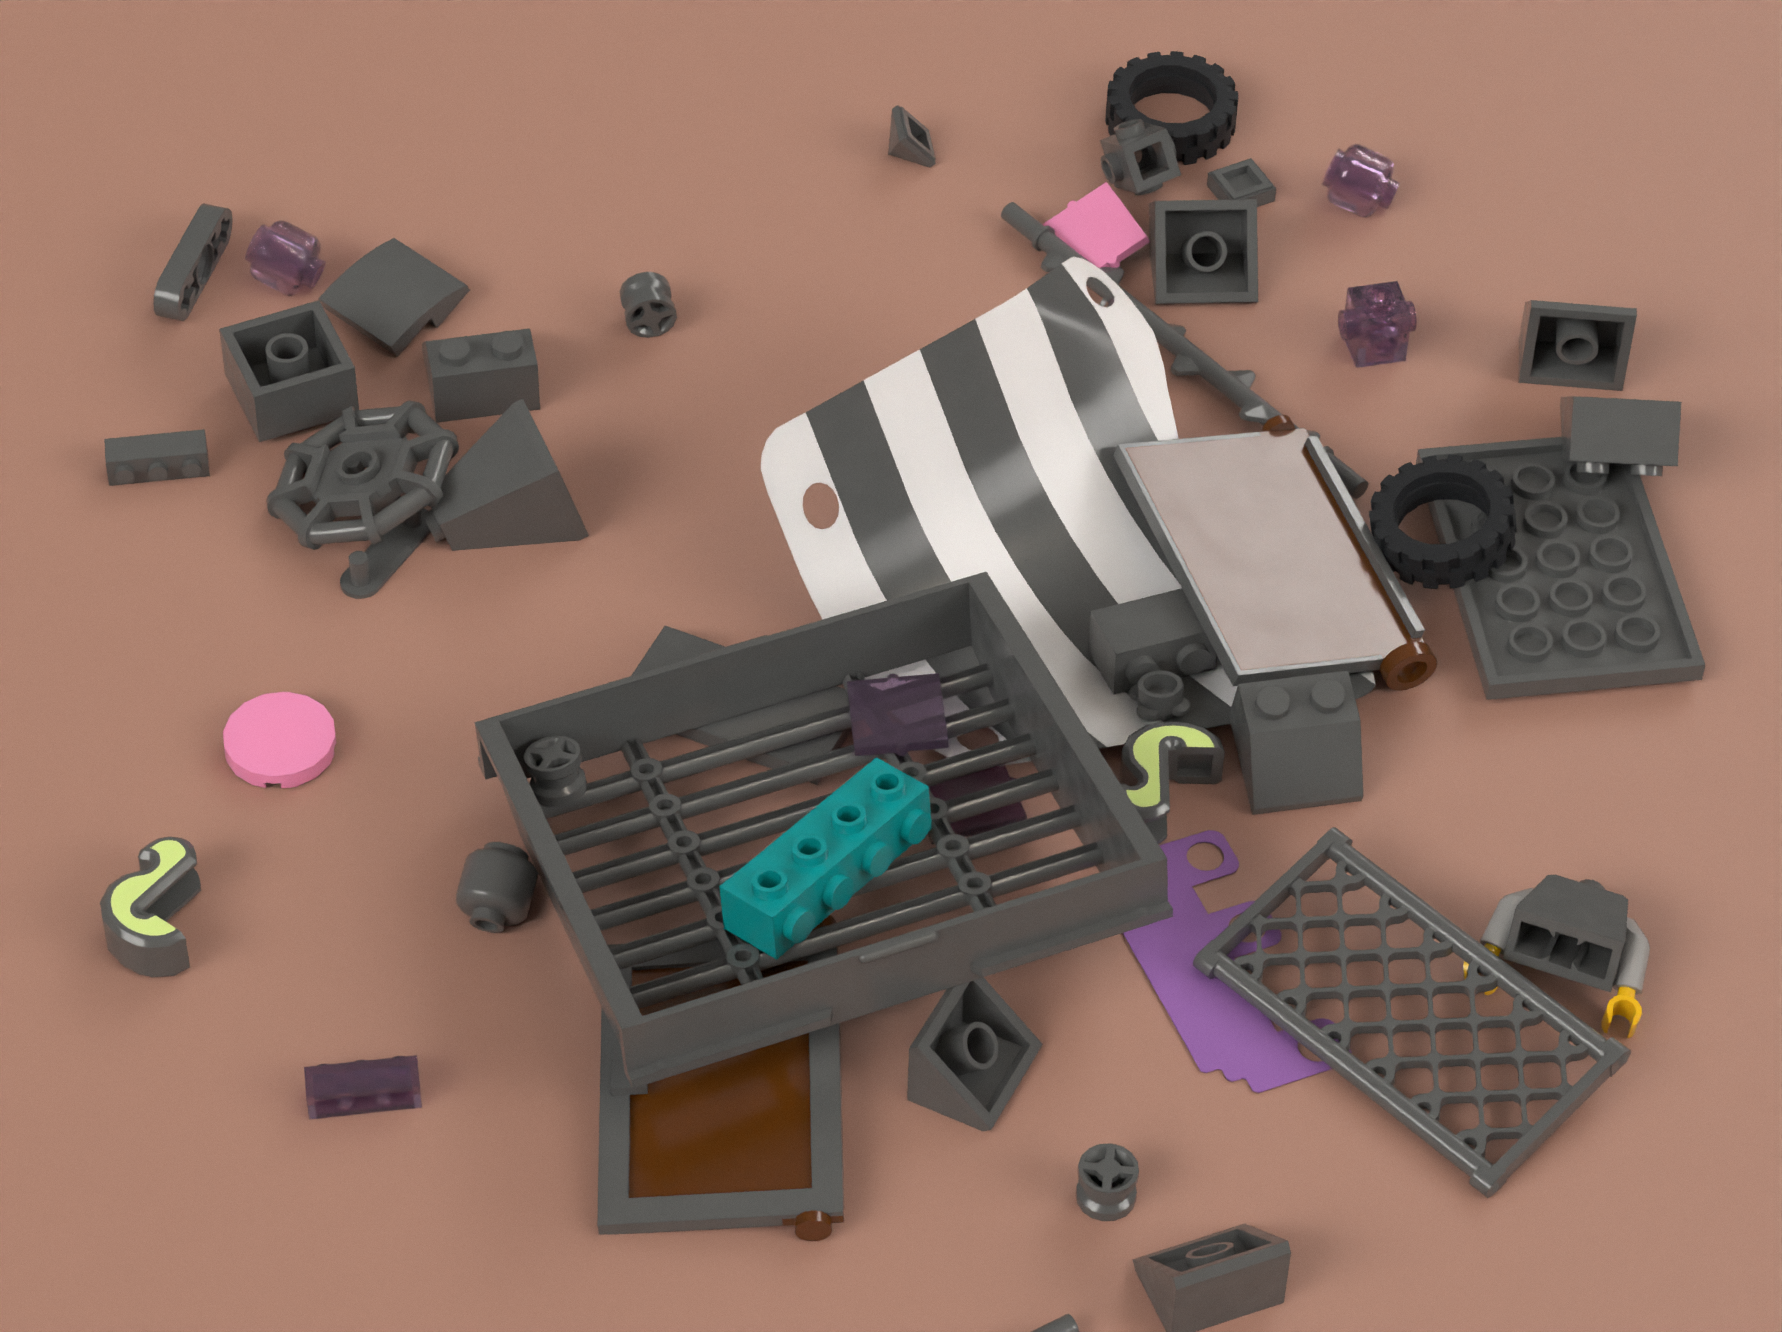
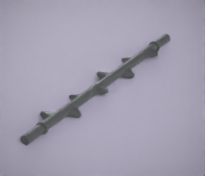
(1189, 358)

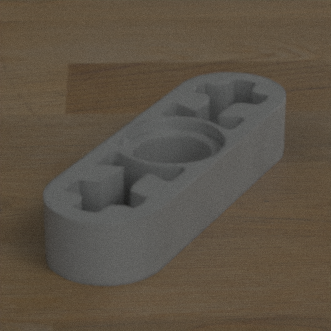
(193, 262)

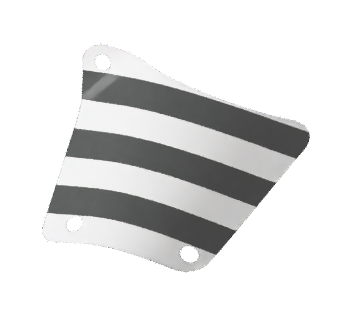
(1001, 465)

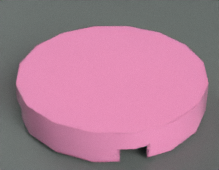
(279, 740)

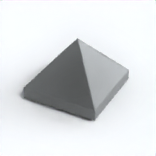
(910, 139)

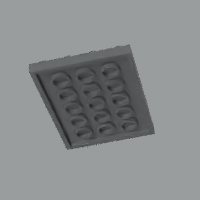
(1583, 590)

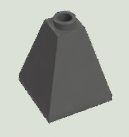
(505, 491)

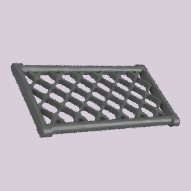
(1338, 847)

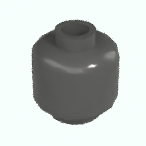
(496, 886)

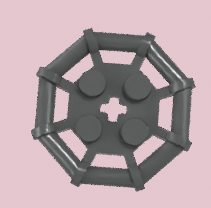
(345, 488)

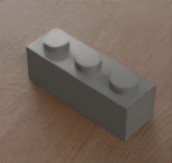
(156, 457)

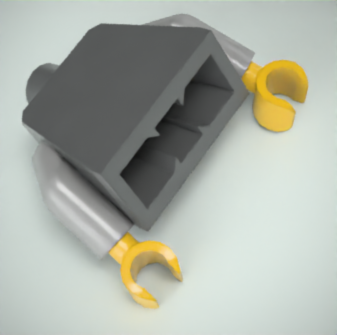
(1574, 934)

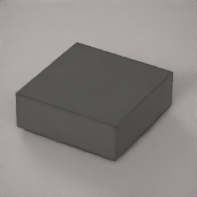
(1241, 181)

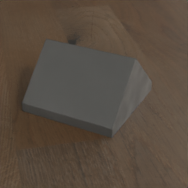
(970, 1055)
(1215, 1277)

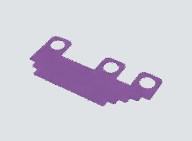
(1210, 1016)

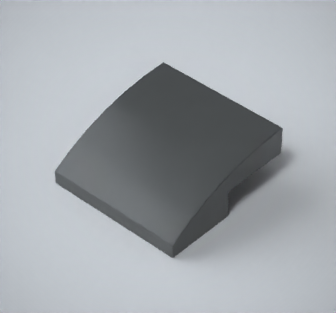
(393, 295)

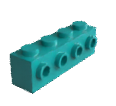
(826, 858)

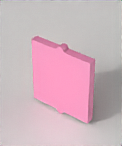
(1099, 228)

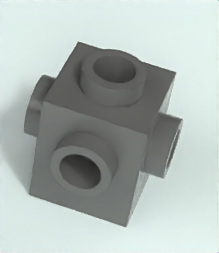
(1149, 166)

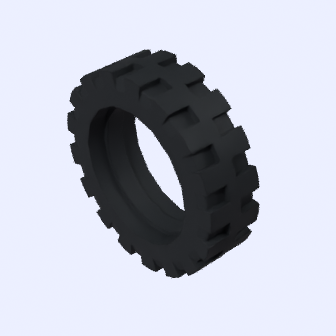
(1178, 76)
(1444, 481)

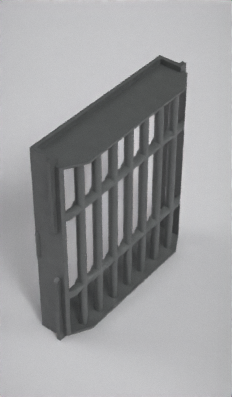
(776, 669)

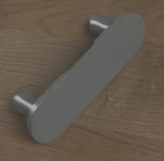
(376, 565)

